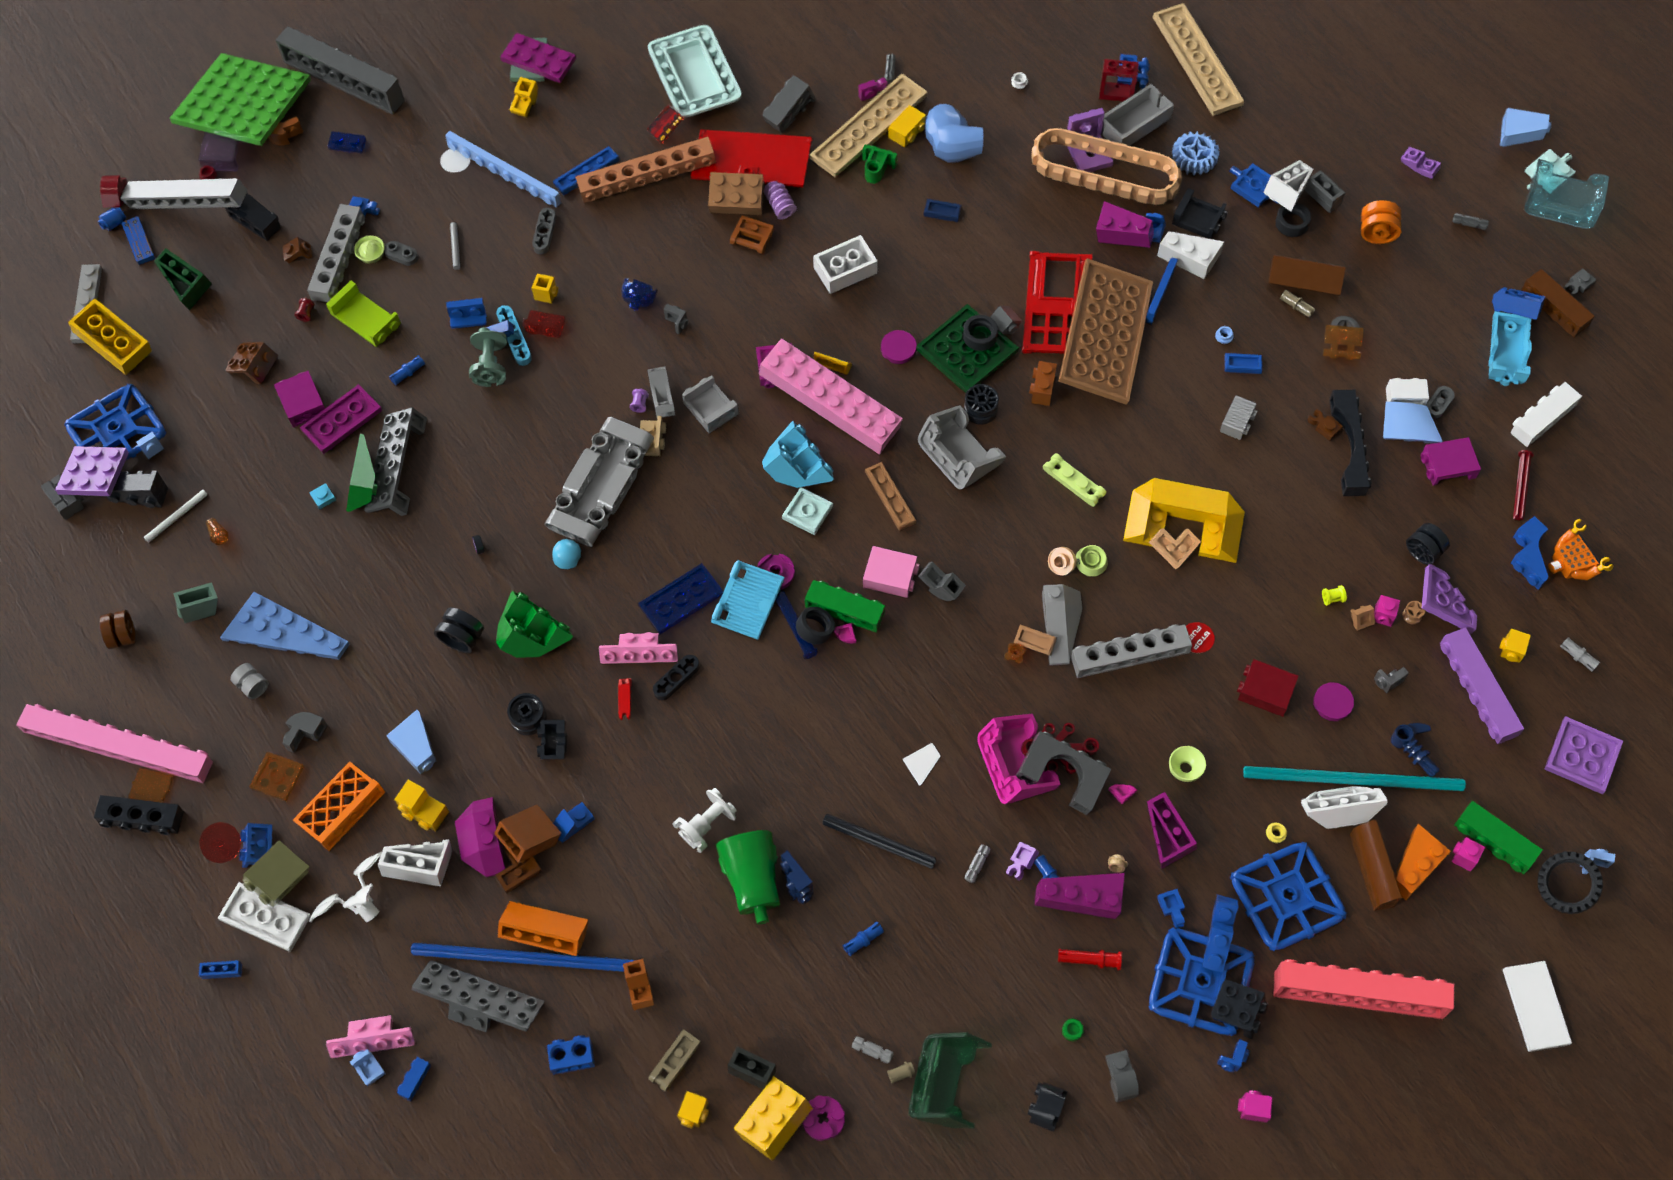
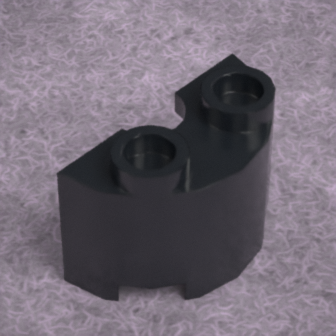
(552, 739)
(1048, 1106)

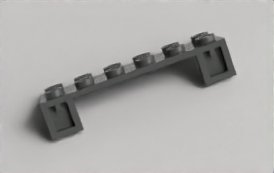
(391, 457)

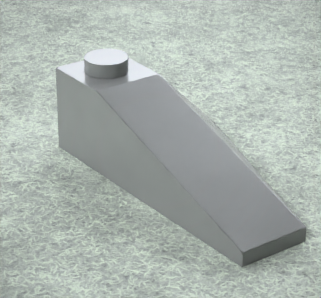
(1062, 615)

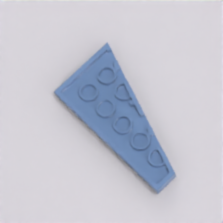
(277, 628)

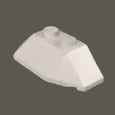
(1344, 806)

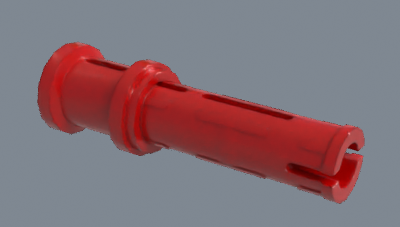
(1102, 958)

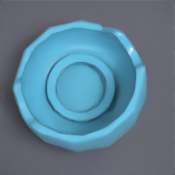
(566, 554)

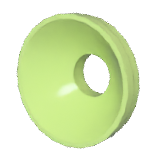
(1188, 755)

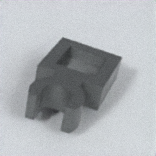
(1580, 281)

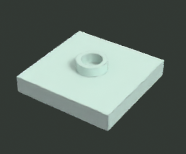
(807, 511)

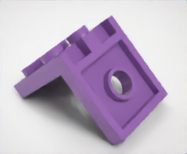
(1089, 124)

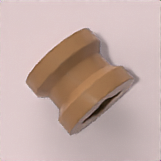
(1418, 612)

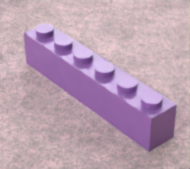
(1481, 685)

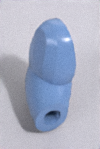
(951, 135)

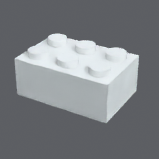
(845, 264)

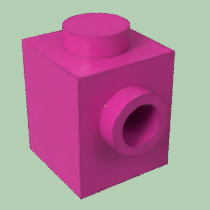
(1386, 610)
(1467, 854)
(1255, 1106)

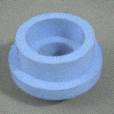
(1227, 331)

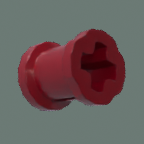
(304, 309)

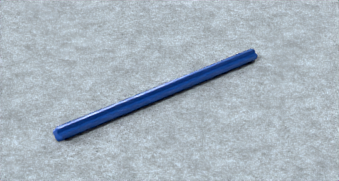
(518, 957)

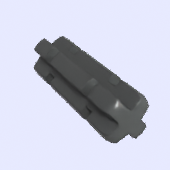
(890, 68)
(1470, 221)

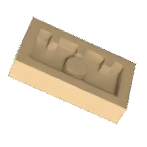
(655, 428)

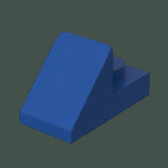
(572, 821)

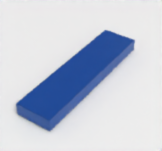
(603, 159)
(1161, 290)

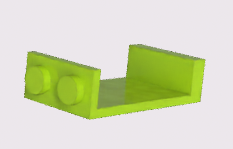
(362, 314)

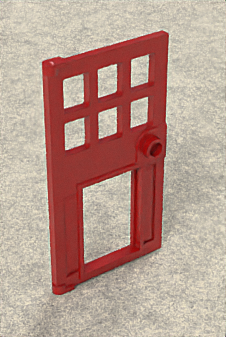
(1048, 306)

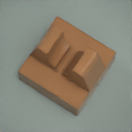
(1363, 617)

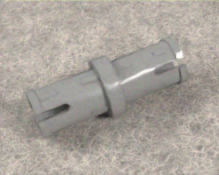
(1580, 654)

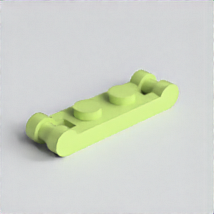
(1074, 480)

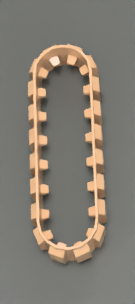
(1109, 149)

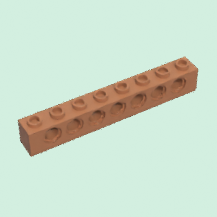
(645, 169)

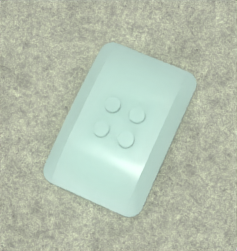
(694, 71)

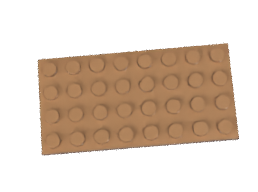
(1106, 331)

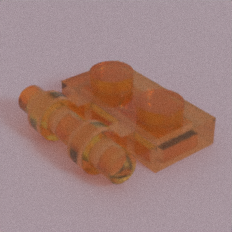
(1343, 336)

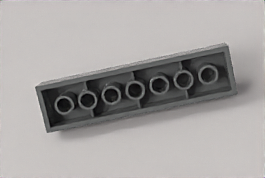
(340, 70)

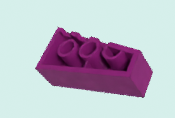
(1086, 894)

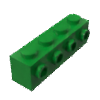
(845, 605)
(1498, 837)

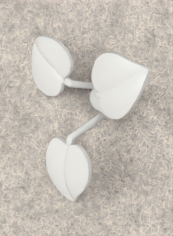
(361, 899)

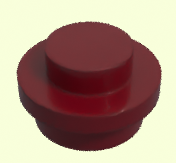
(207, 172)

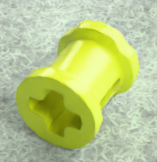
(1334, 595)

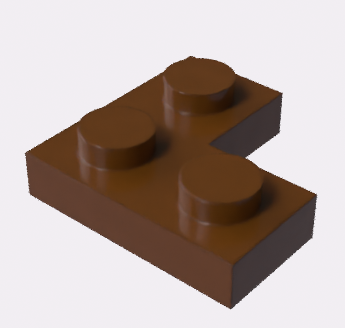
(517, 873)

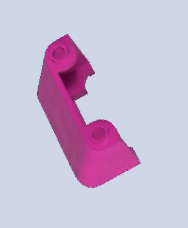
(1001, 749)

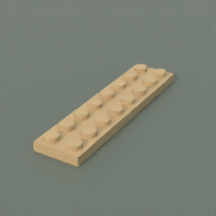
(1198, 59)
(867, 125)

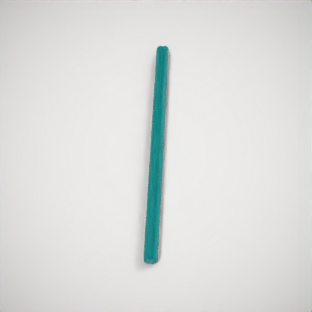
(1354, 778)

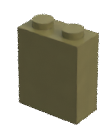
(275, 874)

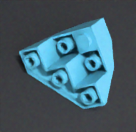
(796, 460)

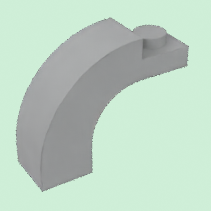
(661, 392)

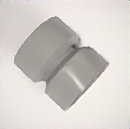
(249, 681)

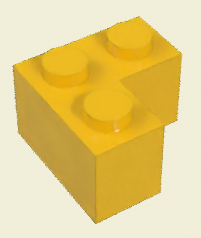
(418, 805)

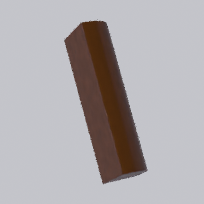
(1306, 275)
(1375, 866)

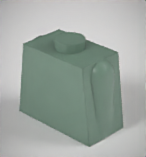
(196, 602)

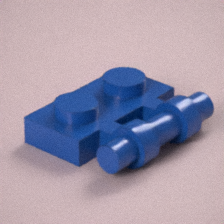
(1143, 66)

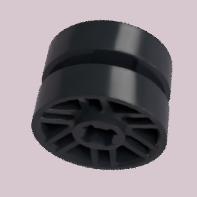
(981, 404)
(1427, 543)
(526, 713)

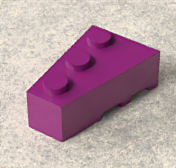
(1123, 227)

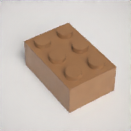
(736, 193)

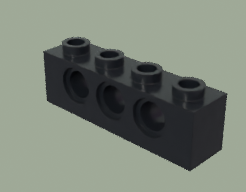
(109, 806)

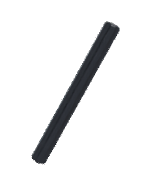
(879, 841)

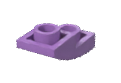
(1418, 162)

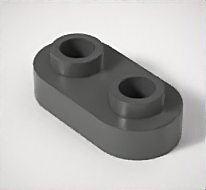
(399, 253)
(1438, 403)

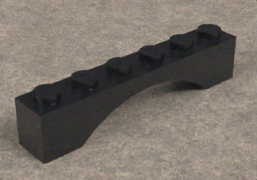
(1345, 410)

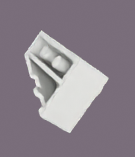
(1192, 252)

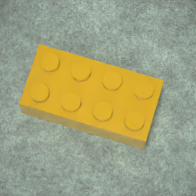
(110, 336)

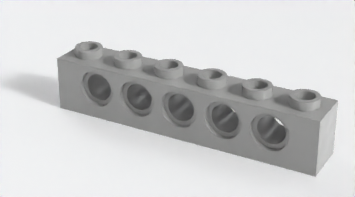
(336, 253)
(1085, 666)

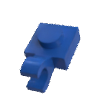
(365, 205)
(1172, 905)

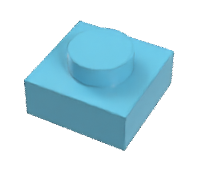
(322, 496)

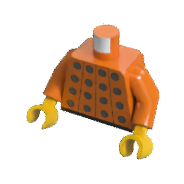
(1575, 557)

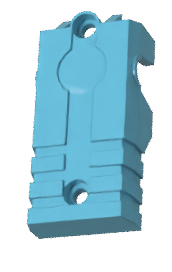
(1510, 348)

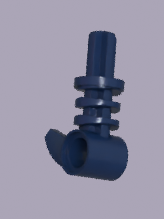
(1410, 745)

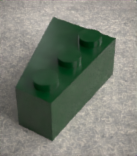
(183, 278)

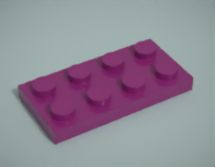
(538, 57)
(341, 419)

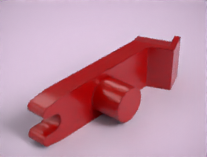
(624, 698)

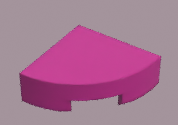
(845, 633)
(1122, 792)

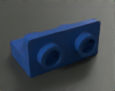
(466, 313)
(256, 842)

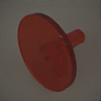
(220, 842)

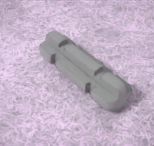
(977, 863)
(872, 1049)

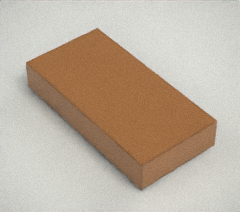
(1035, 640)

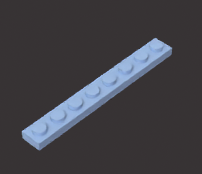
(502, 168)

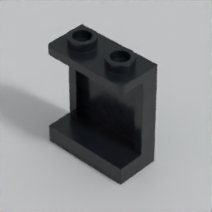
(1198, 215)

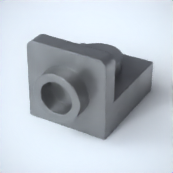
(1391, 681)

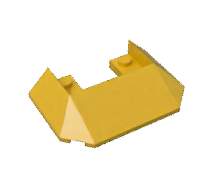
(1164, 498)

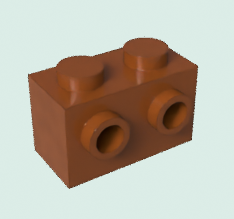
(1044, 382)

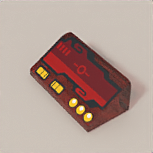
(665, 123)

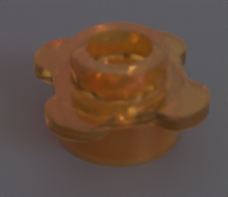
(1015, 647)

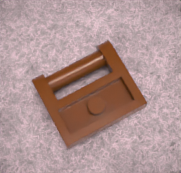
(753, 229)

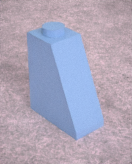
(1523, 127)
(413, 742)

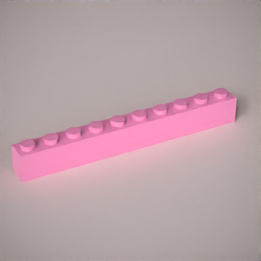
(115, 743)

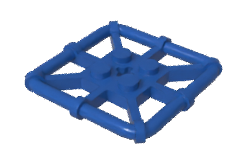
(118, 416)
(1284, 908)
(1189, 986)

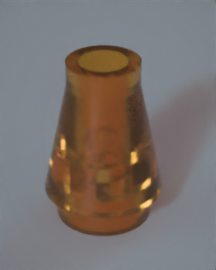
(217, 533)

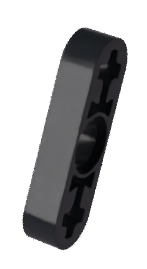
(690, 671)

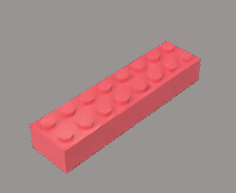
(1363, 989)

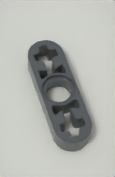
(547, 236)

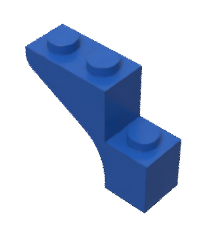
(1529, 560)
(1220, 933)

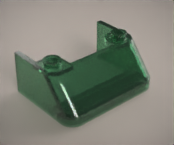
(939, 1077)

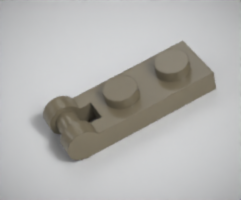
(674, 1059)

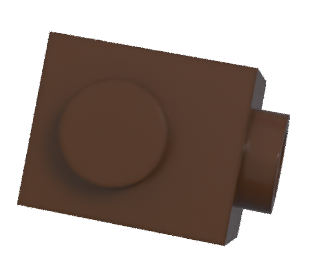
(295, 249)

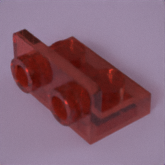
(544, 323)

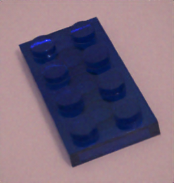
(680, 598)

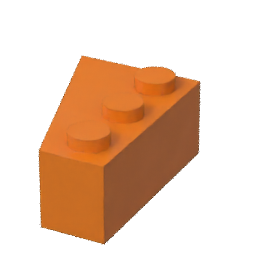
(1419, 860)

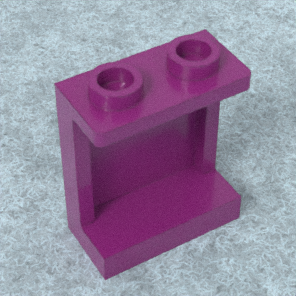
(299, 398)
(1450, 460)

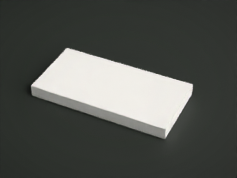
(275, 925)
(1536, 1006)

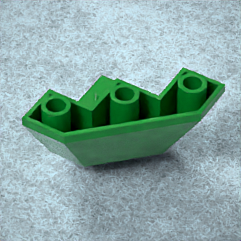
(529, 629)

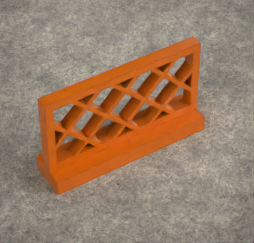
(349, 813)

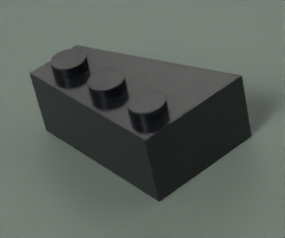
(255, 217)
(139, 489)

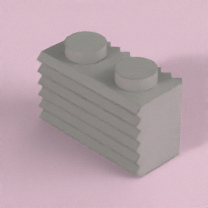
(1238, 417)

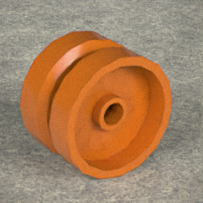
(1381, 222)

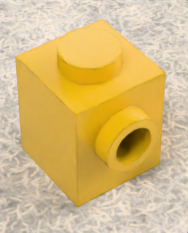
(544, 288)
(1514, 645)
(693, 1110)

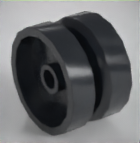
(459, 630)

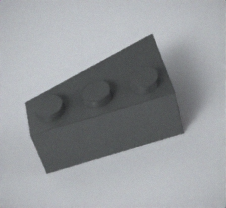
(788, 103)

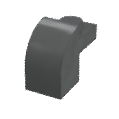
(941, 585)
(303, 725)
(1123, 1077)

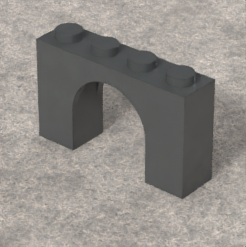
(1090, 773)

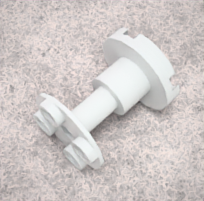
(700, 824)

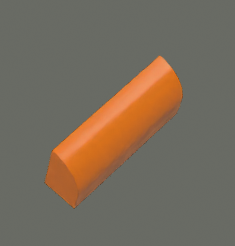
(542, 928)

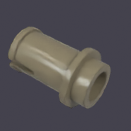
(901, 1072)

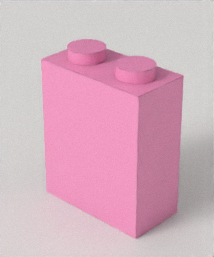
(890, 572)

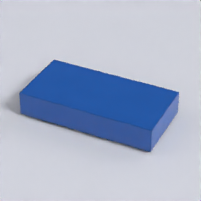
(1243, 363)

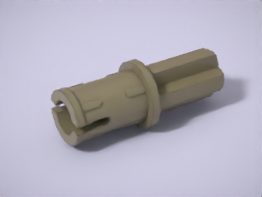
(1297, 303)

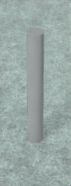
(455, 246)

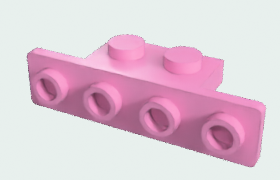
(638, 649)
(370, 1034)

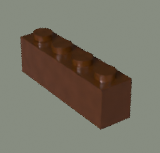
(1559, 303)

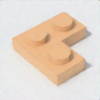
(1175, 550)

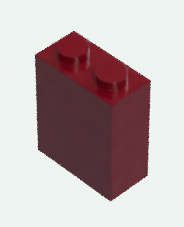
(1267, 687)

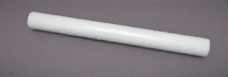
(175, 516)

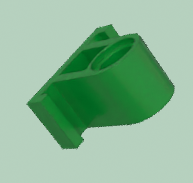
(877, 162)

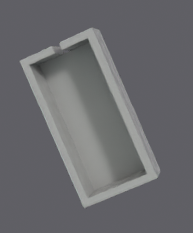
(1136, 116)

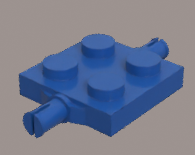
(1251, 184)

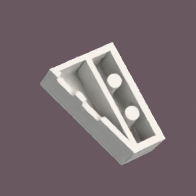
(1288, 184)
(416, 863)

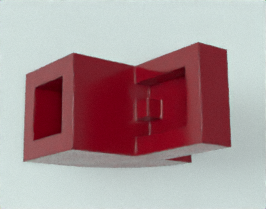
(111, 190)

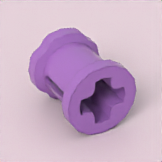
(639, 400)

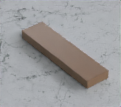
(890, 496)

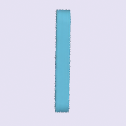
(517, 335)

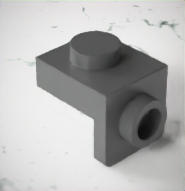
(676, 315)

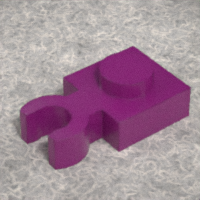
(870, 89)

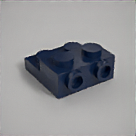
(798, 883)

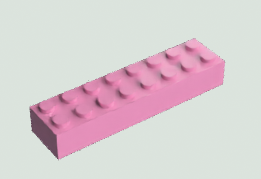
(830, 396)

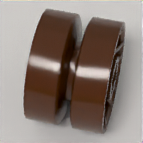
(117, 629)

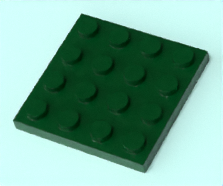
(956, 360)

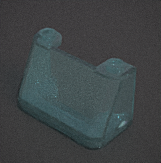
(1564, 197)

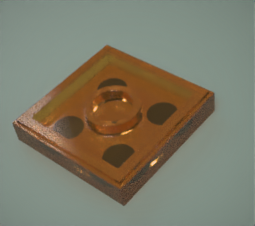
(276, 776)

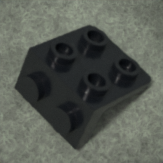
(1240, 1007)

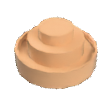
(1062, 561)

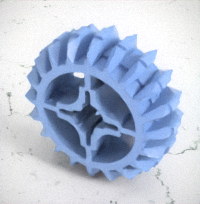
(1204, 148)

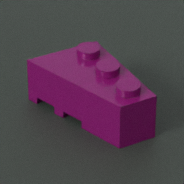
(1169, 831)

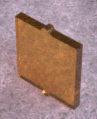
(150, 785)

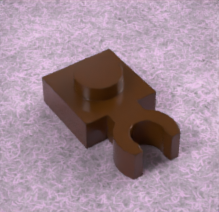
(1325, 426)

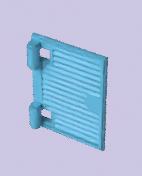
(747, 600)

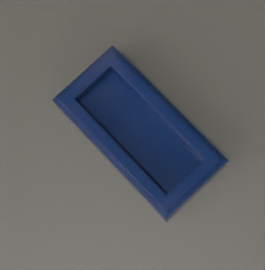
(942, 210)

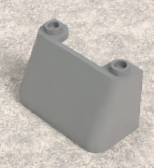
(955, 449)

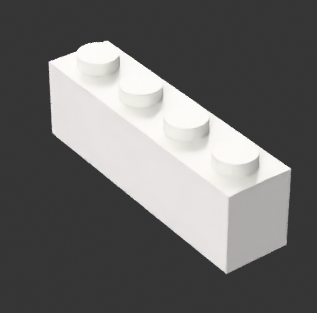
(1545, 414)

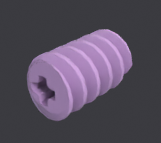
(779, 199)

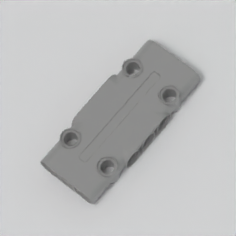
(599, 481)

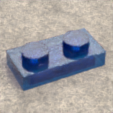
(346, 142)

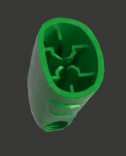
(750, 868)

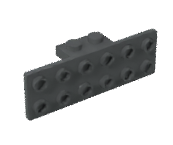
(477, 1000)

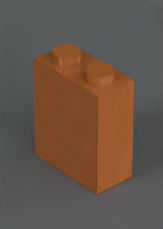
(527, 833)

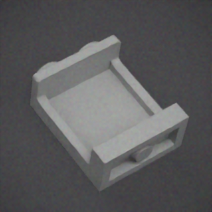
(709, 404)

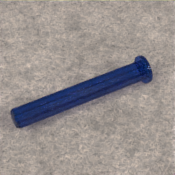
(791, 618)

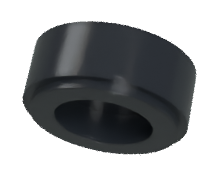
(478, 544)

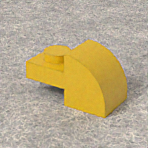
(526, 95)

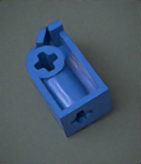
(1518, 303)

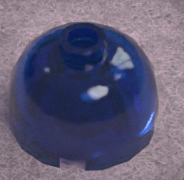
(638, 294)

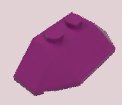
(477, 840)

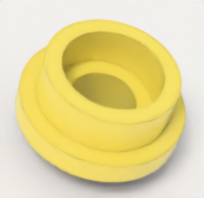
(1276, 827)

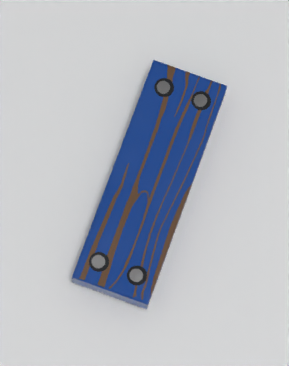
(138, 240)

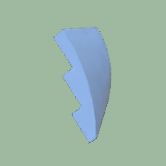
(1409, 423)

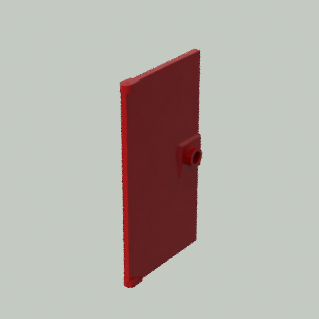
(775, 156)

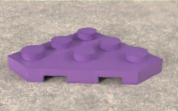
(1445, 601)

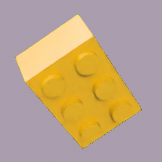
(773, 1118)

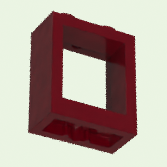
(1118, 91)

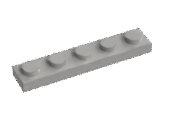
(87, 291)

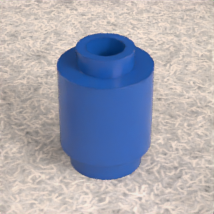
(111, 218)

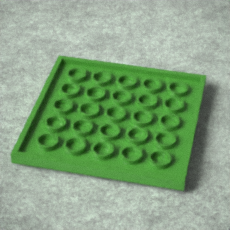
(240, 99)

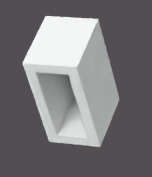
(1407, 391)

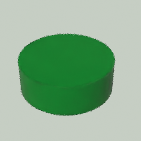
(1072, 1030)

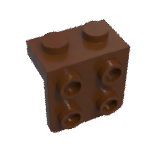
(252, 359)

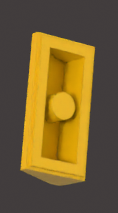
(832, 363)

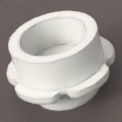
(1019, 80)

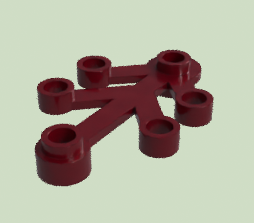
(1060, 737)

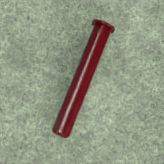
(1522, 484)

